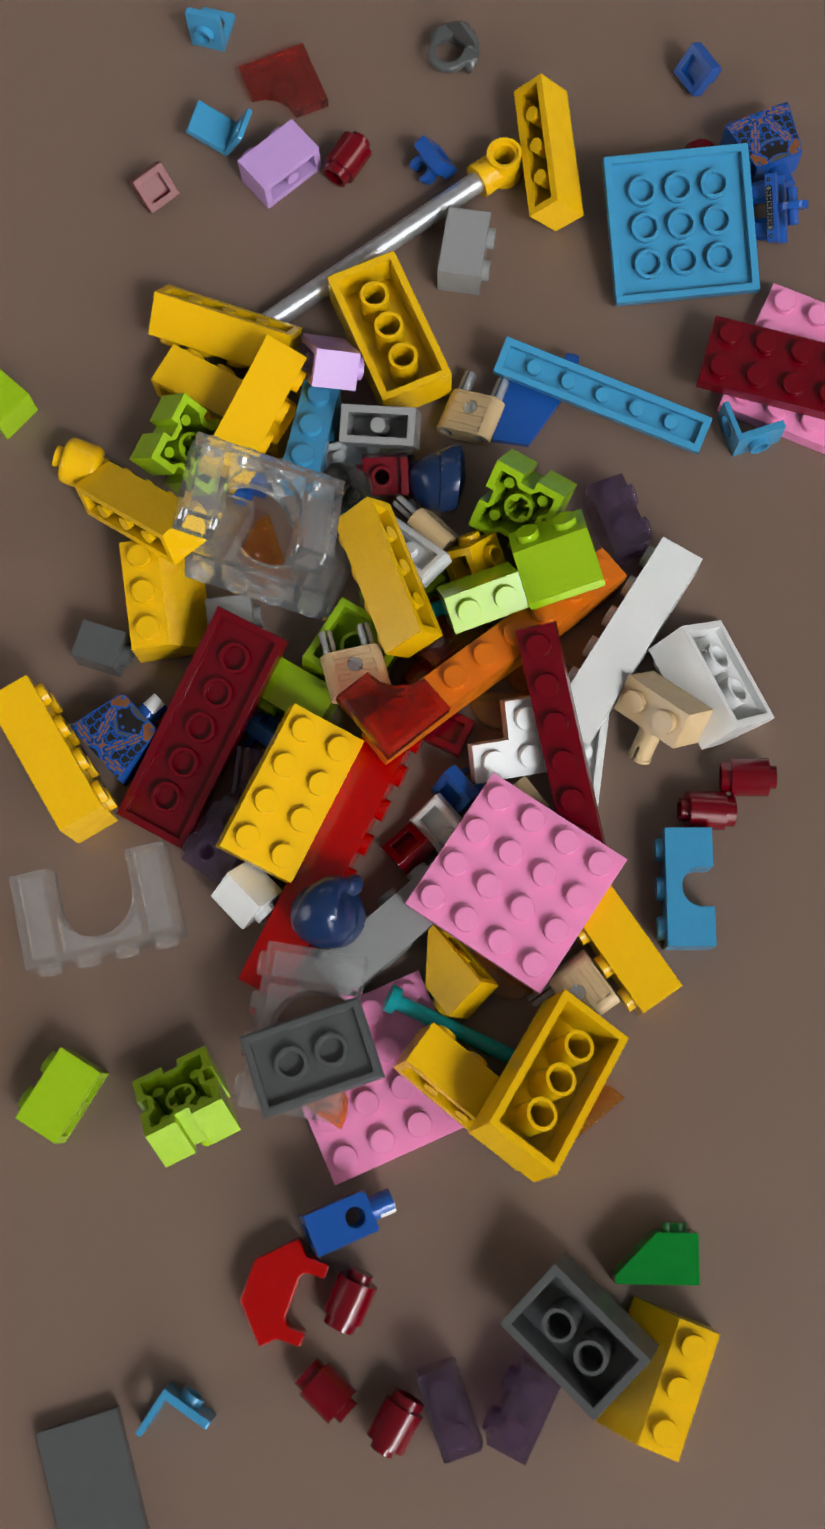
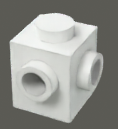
(247, 895)

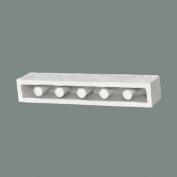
(629, 632)

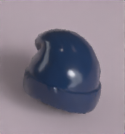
(439, 478)
(329, 912)

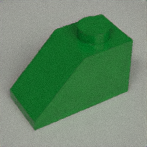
(662, 1258)

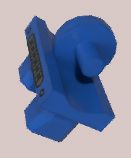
(778, 212)

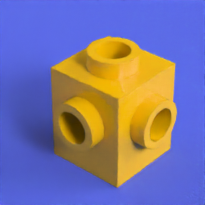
(474, 554)

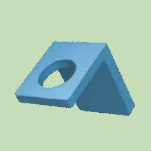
(206, 27)
(216, 128)
(753, 440)
(186, 1401)

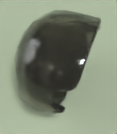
(356, 485)

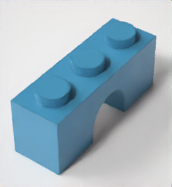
(313, 427)
(682, 922)

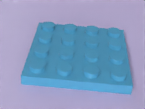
(681, 224)

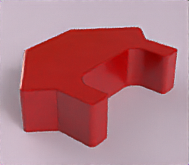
(272, 1289)

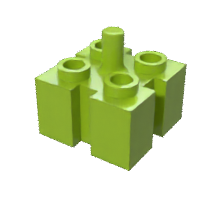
(166, 449)
(519, 496)
(185, 1106)

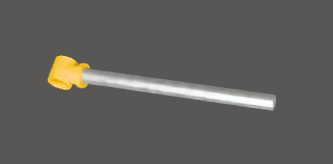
(482, 178)

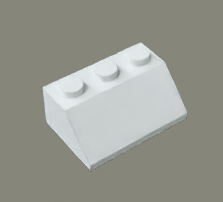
(710, 668)

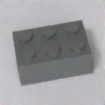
(580, 1336)

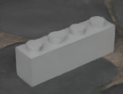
(390, 928)

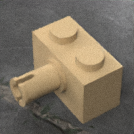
(661, 713)

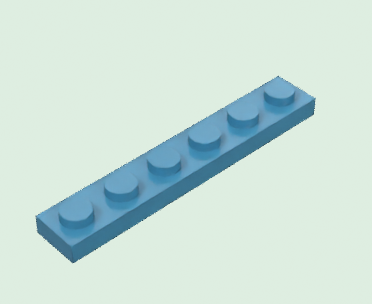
(602, 395)

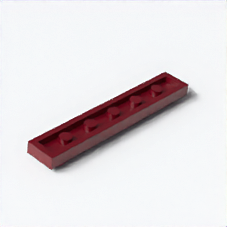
(559, 727)

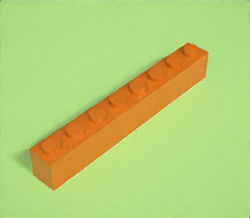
(498, 652)

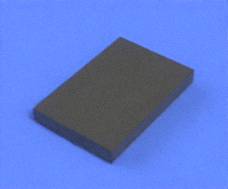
(311, 1057)
(92, 1473)

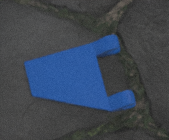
(525, 413)

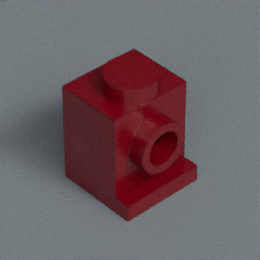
(395, 464)

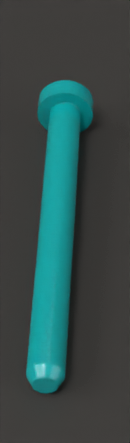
(396, 1001)

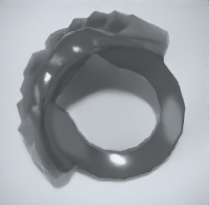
(461, 35)

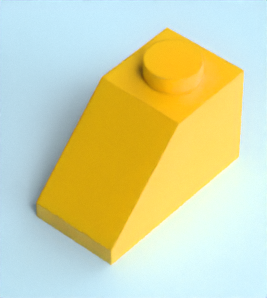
(455, 976)

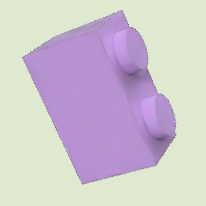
(279, 163)
(331, 362)

